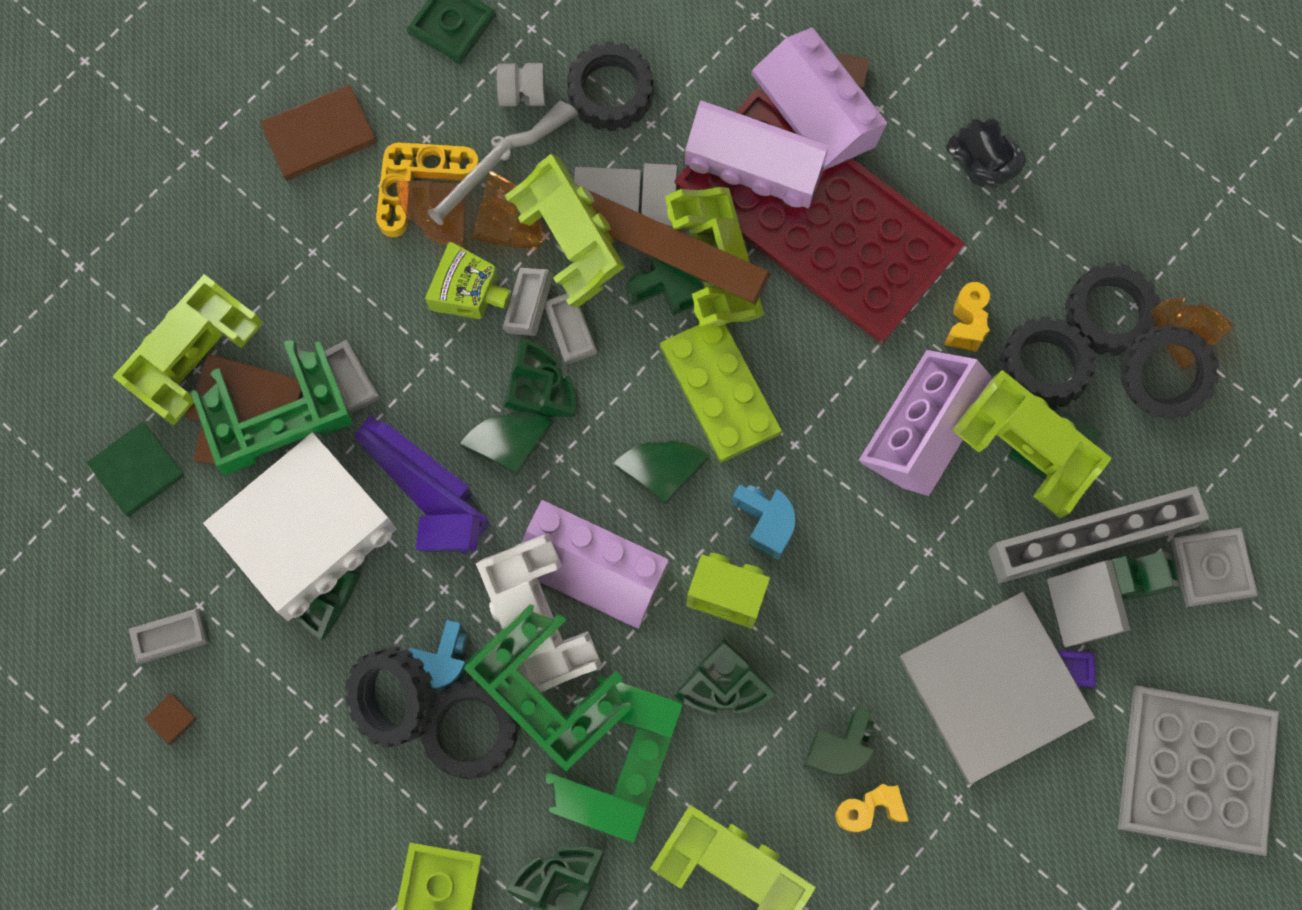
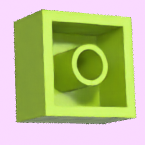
(727, 590)

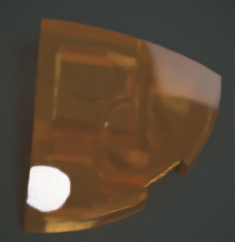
(421, 196)
(498, 218)
(1199, 319)

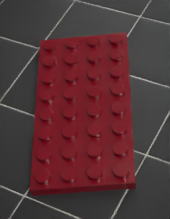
(855, 243)

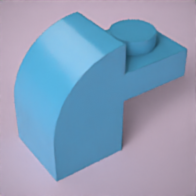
(775, 517)
(444, 666)

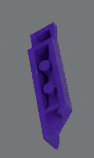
(416, 473)

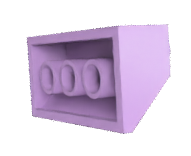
(819, 97)
(755, 155)
(917, 431)
(599, 565)

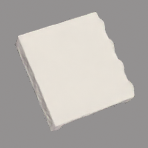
(300, 527)

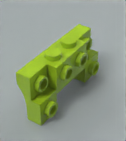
(713, 219)
(574, 223)
(180, 344)
(1039, 436)
(732, 860)

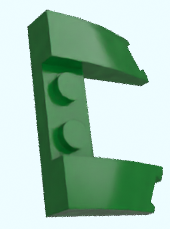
(238, 443)
(559, 735)
(625, 809)

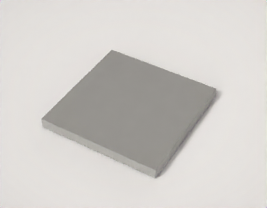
(996, 688)
(1199, 770)

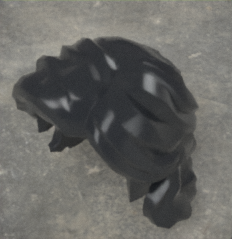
(985, 154)

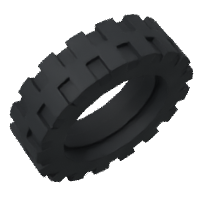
(604, 56)
(1122, 278)
(1061, 336)
(1189, 400)
(417, 691)
(479, 767)

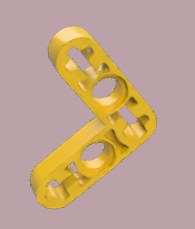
(407, 171)

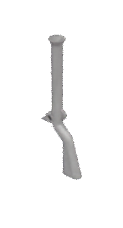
(556, 117)

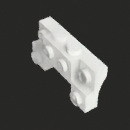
(512, 586)

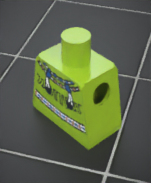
(465, 285)

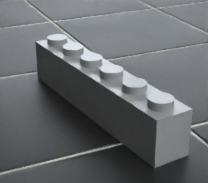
(1097, 534)

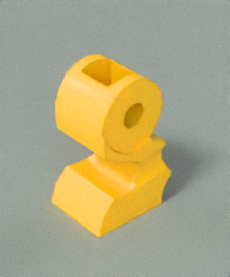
(970, 309)
(858, 815)

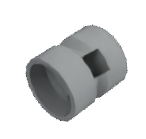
(521, 84)

